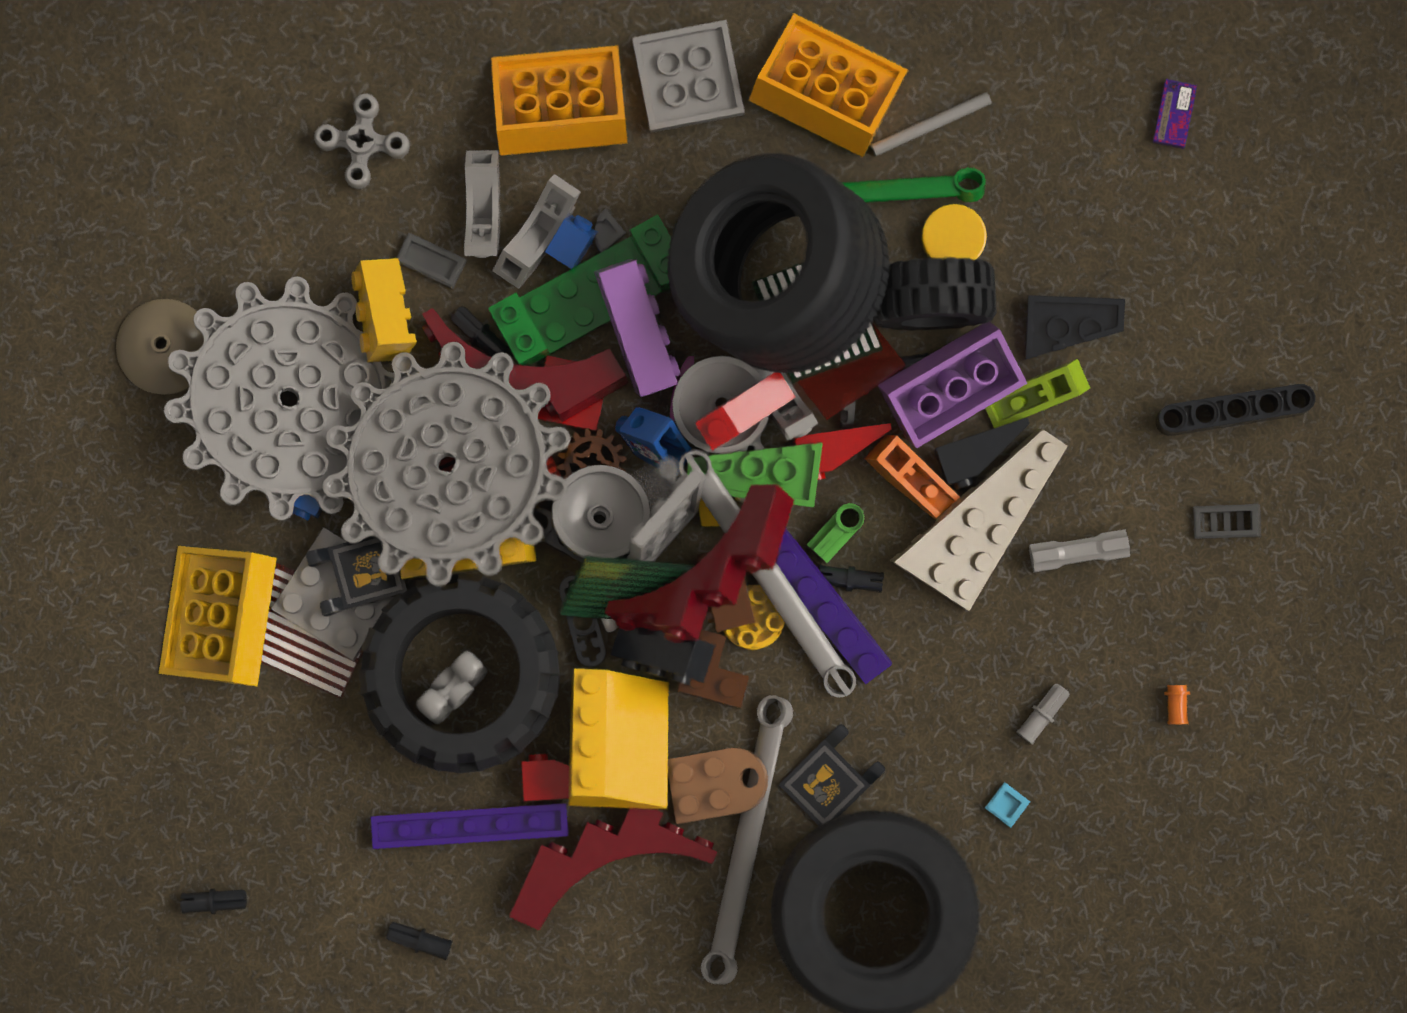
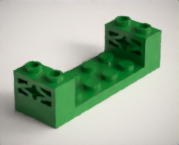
(573, 301)

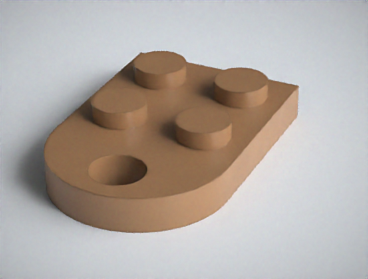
(713, 784)

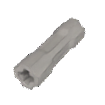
(1102, 547)

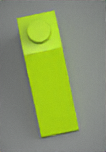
(1040, 394)

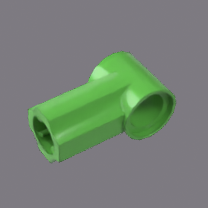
(835, 534)

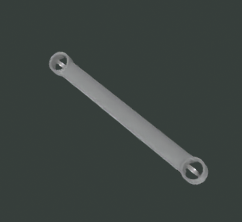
(775, 585)
(746, 847)

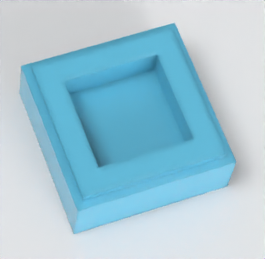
(1007, 804)

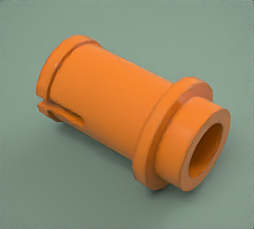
(1177, 704)

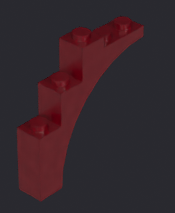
(571, 385)
(717, 579)
(556, 872)

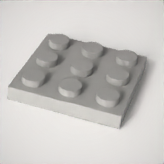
(688, 76)
(668, 519)
(310, 587)

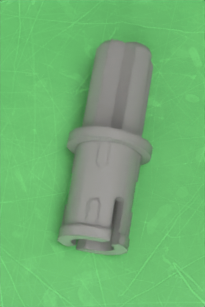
(1043, 713)

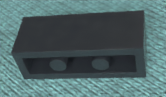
(651, 649)

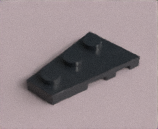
(1068, 321)

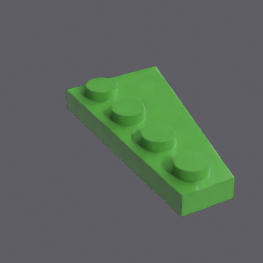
(791, 467)

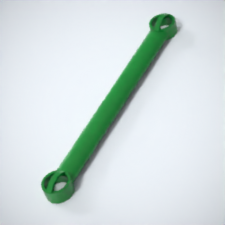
(920, 187)

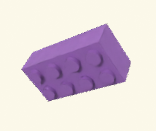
(636, 327)
(952, 384)

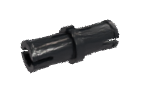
(853, 578)

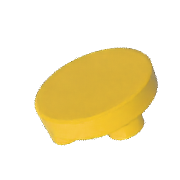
(954, 233)
(766, 625)

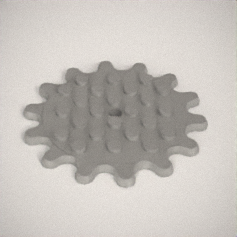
(238, 389)
(436, 415)

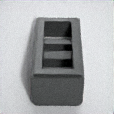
(1255, 520)

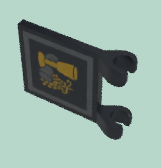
(357, 574)
(826, 782)

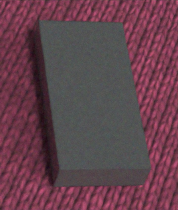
(431, 260)

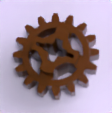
(597, 443)

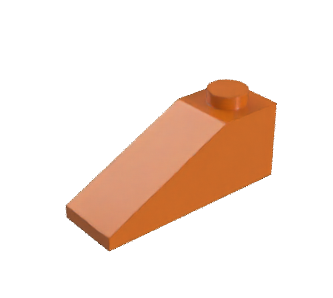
(911, 475)

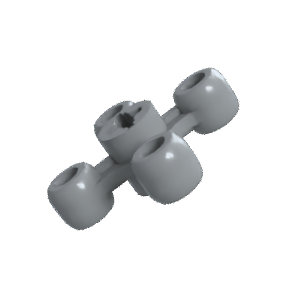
(376, 142)
(452, 687)

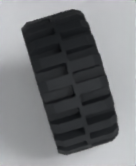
(938, 294)

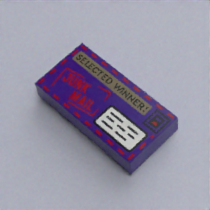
(1174, 113)

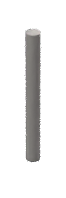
(931, 124)

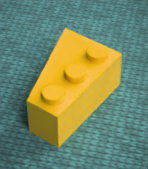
(382, 309)

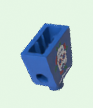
(646, 431)

